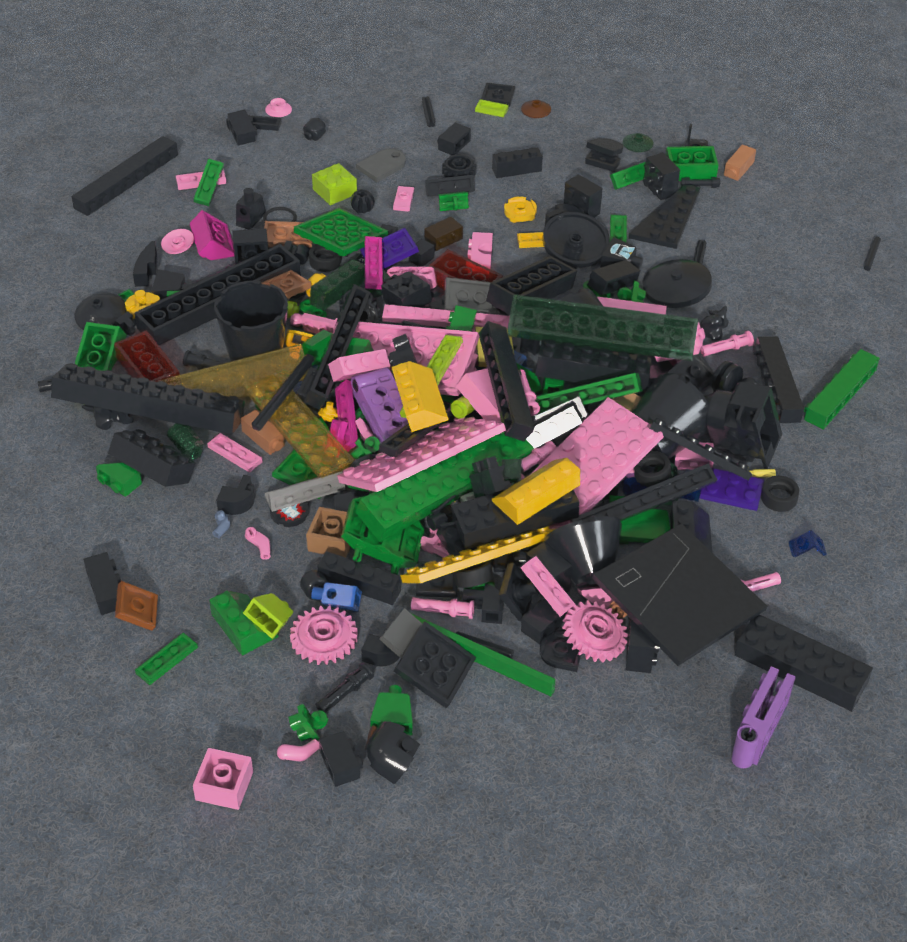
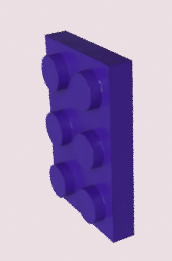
(396, 248)
(734, 490)

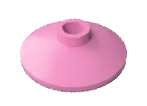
(177, 241)

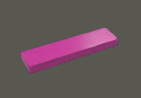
(373, 262)
(346, 413)

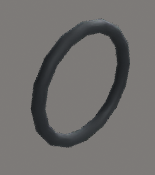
(280, 208)

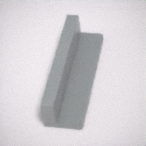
(303, 491)

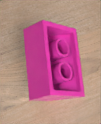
(211, 237)

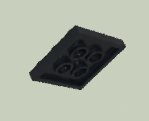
(435, 664)

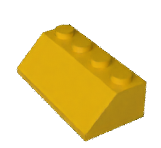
(419, 395)
(538, 490)

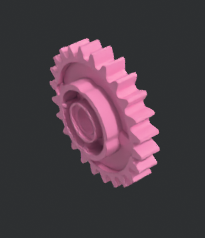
(595, 631)
(323, 635)

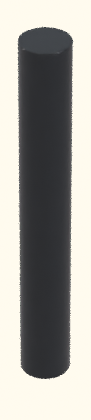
(872, 253)

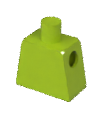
(268, 613)

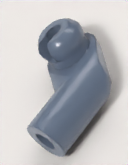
(222, 522)

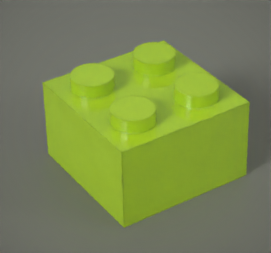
(334, 184)

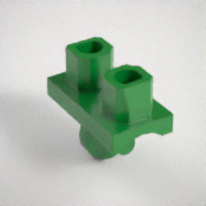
(453, 201)
(635, 294)
(369, 447)
(307, 723)

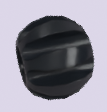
(362, 201)

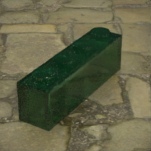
(336, 284)

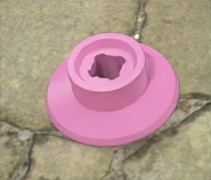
(278, 108)

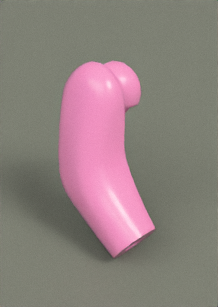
(260, 541)
(297, 753)

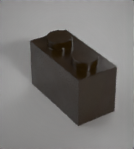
(443, 233)

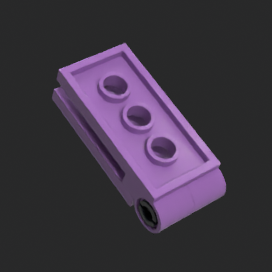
(379, 402)
(753, 732)

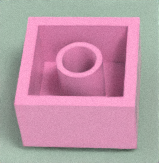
(223, 778)

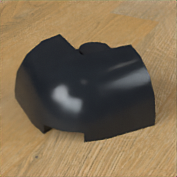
(391, 750)

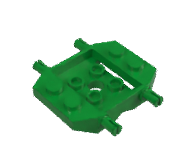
(397, 550)

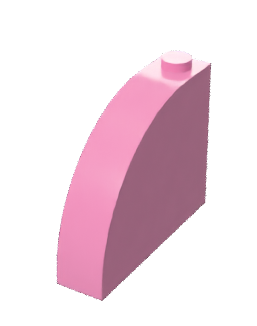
(478, 390)

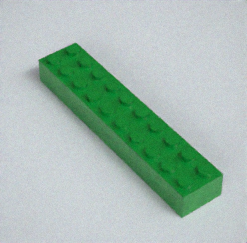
(415, 496)

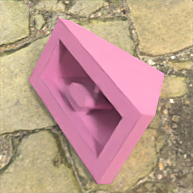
(595, 594)

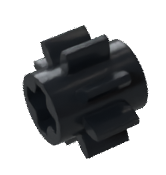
(520, 557)

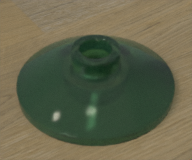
(638, 142)

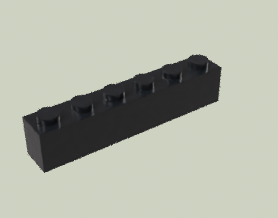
(778, 375)

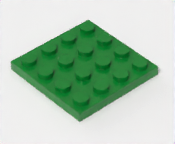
(339, 231)

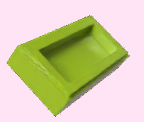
(491, 108)

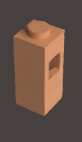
(740, 162)
(267, 438)

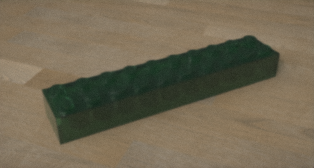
(603, 327)

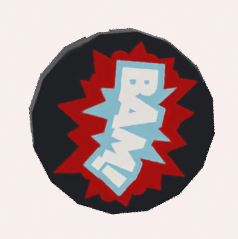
(291, 515)

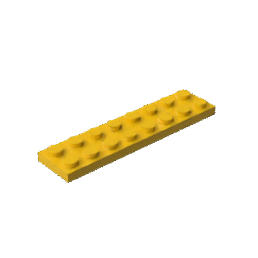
(472, 557)

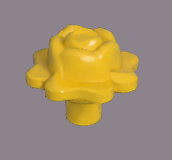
(329, 412)

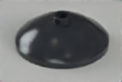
(100, 309)

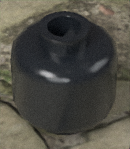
(314, 129)
(312, 579)

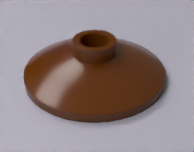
(536, 109)

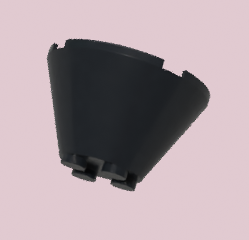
(587, 546)

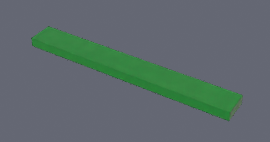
(501, 663)

